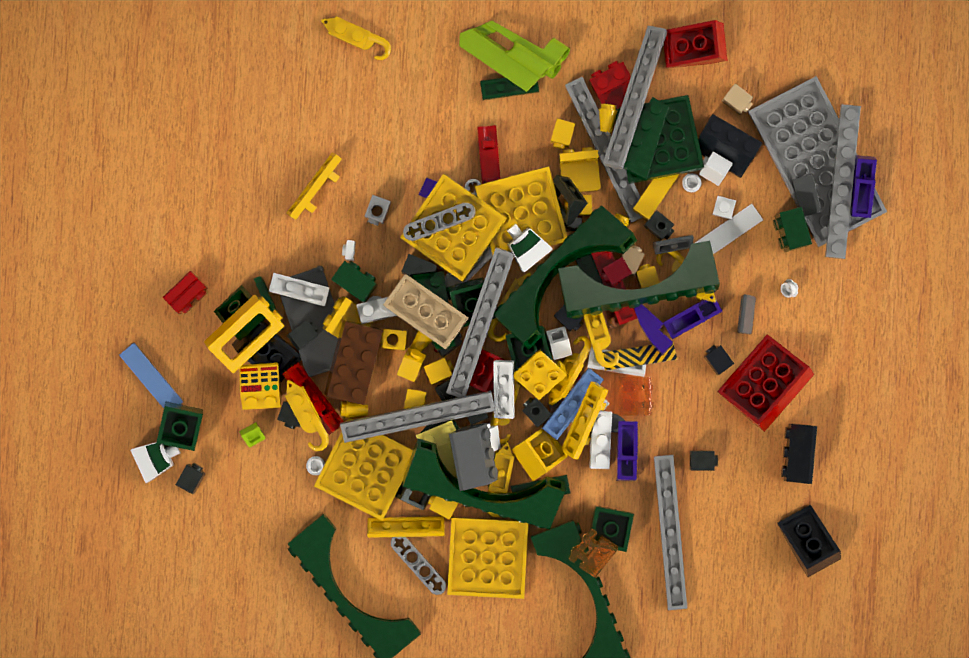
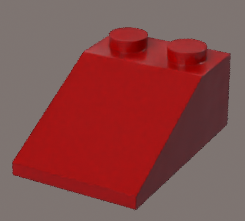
(695, 45)

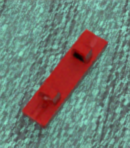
(490, 157)
(601, 260)
(329, 417)

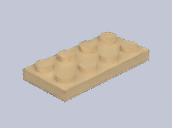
(425, 311)

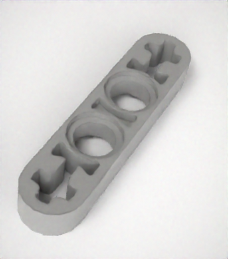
(438, 219)
(415, 566)

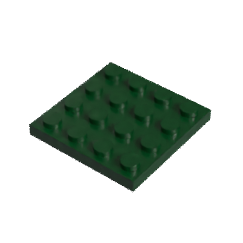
(678, 143)

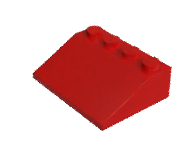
(766, 382)

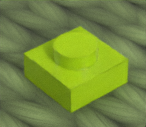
(252, 435)

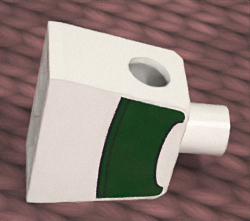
(527, 247)
(154, 459)

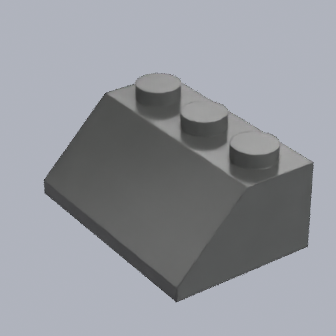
(473, 456)

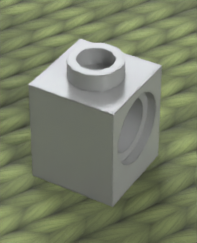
(377, 201)

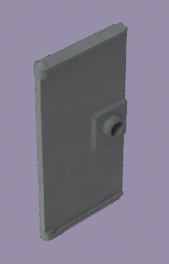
(318, 353)

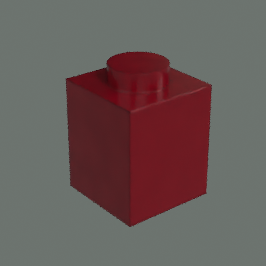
(616, 271)

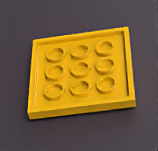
(528, 202)
(463, 244)
(365, 472)
(487, 558)

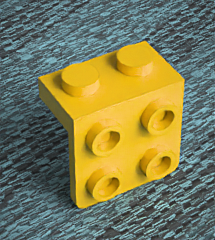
(581, 168)
(344, 310)
(540, 374)

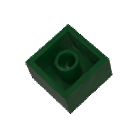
(792, 229)
(354, 281)
(465, 297)
(231, 305)
(521, 354)
(179, 426)
(612, 525)

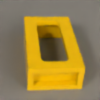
(235, 324)

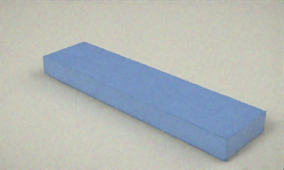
(149, 376)
(570, 405)

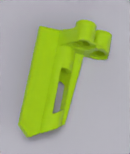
(522, 63)

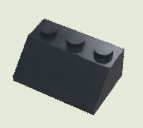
(729, 143)
(799, 453)

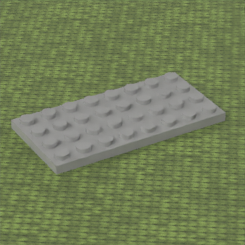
(802, 141)

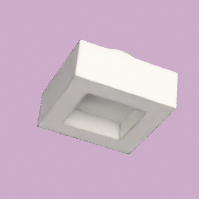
(724, 207)
(349, 250)

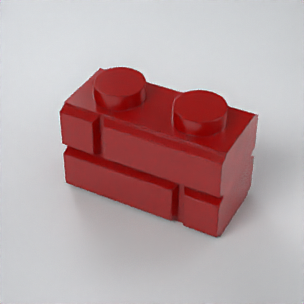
(185, 293)

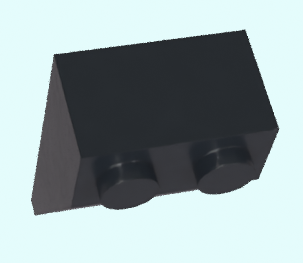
(274, 351)
(809, 541)

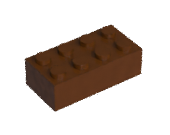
(353, 362)

